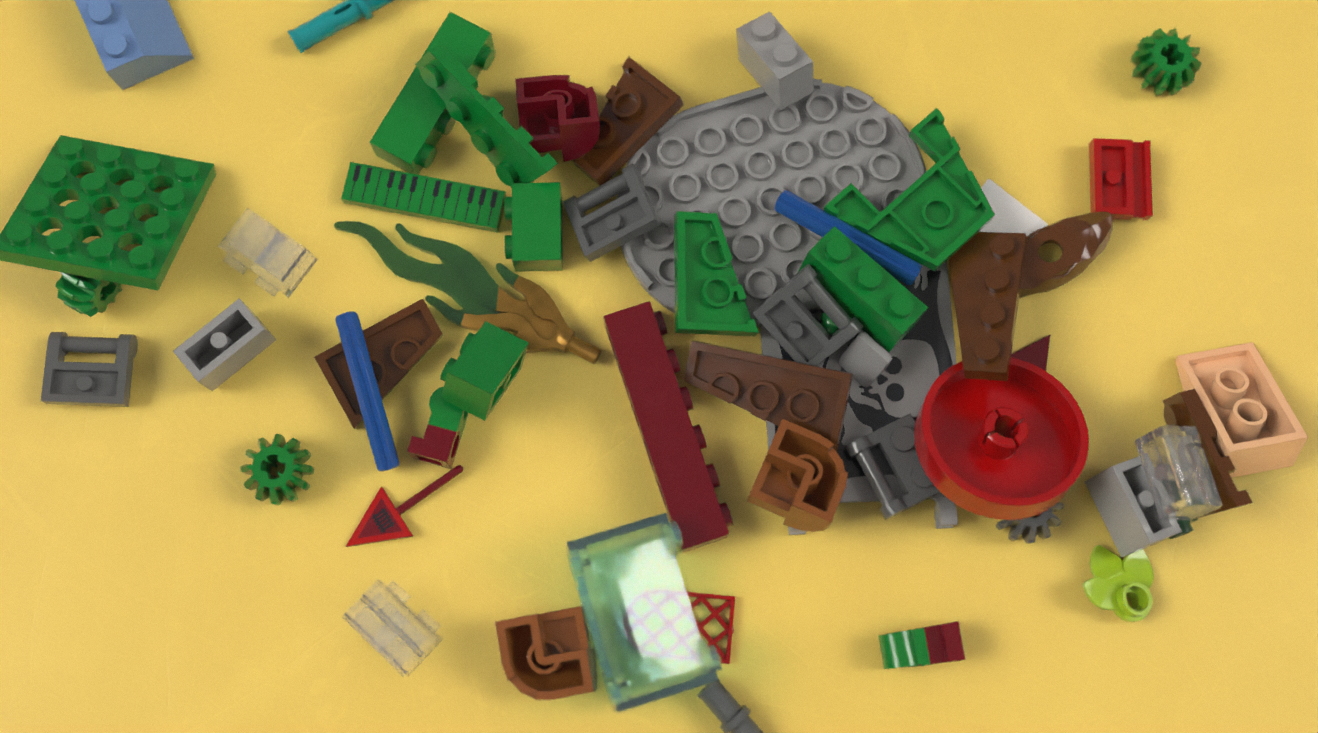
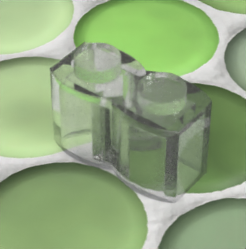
(267, 253)

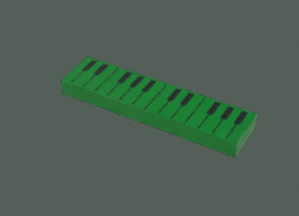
(423, 197)

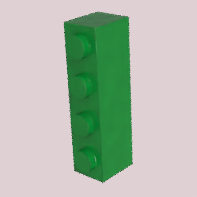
(419, 114)

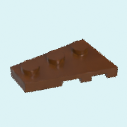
(629, 119)
(394, 350)

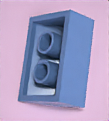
(135, 38)

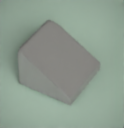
(865, 359)

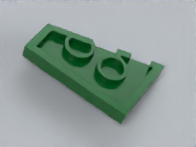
(705, 282)

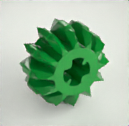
(1165, 62)
(86, 294)
(260, 469)

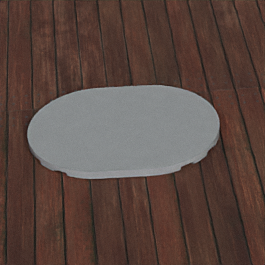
(740, 158)

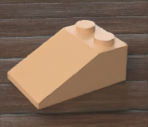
(1245, 407)

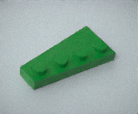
(483, 119)

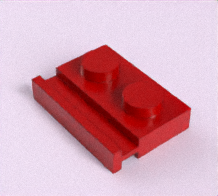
(1121, 178)

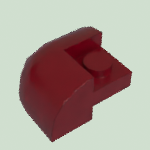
(558, 114)

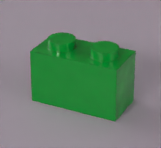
(536, 227)
(483, 370)

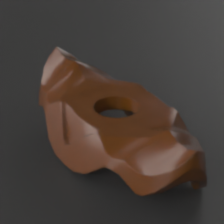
(1080, 240)

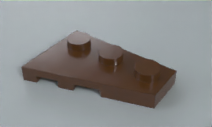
(1187, 410)

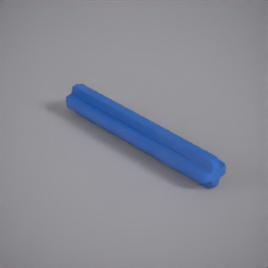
(822, 222)
(367, 391)

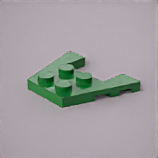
(932, 214)

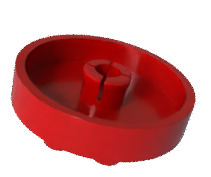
(996, 474)

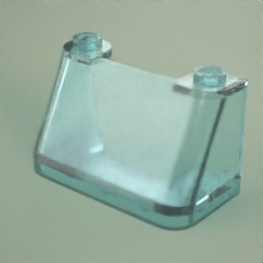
(640, 612)

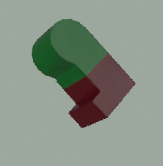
(441, 435)
(922, 646)

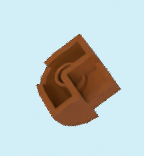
(800, 479)
(548, 654)

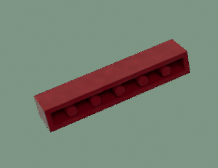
(666, 427)

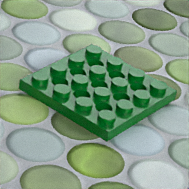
(103, 257)

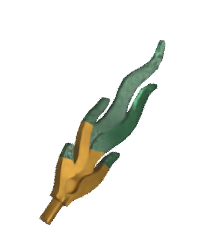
(476, 292)

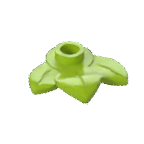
(1120, 578)

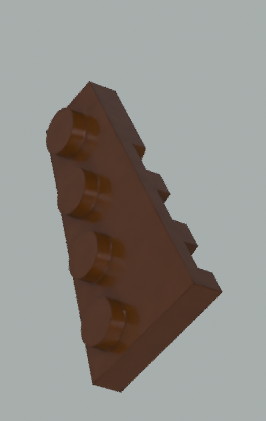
(986, 299)
(773, 387)

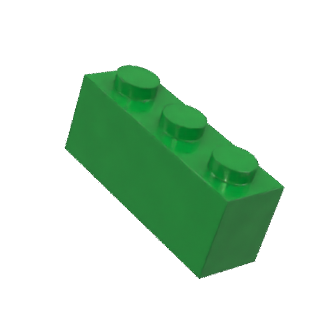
(864, 289)

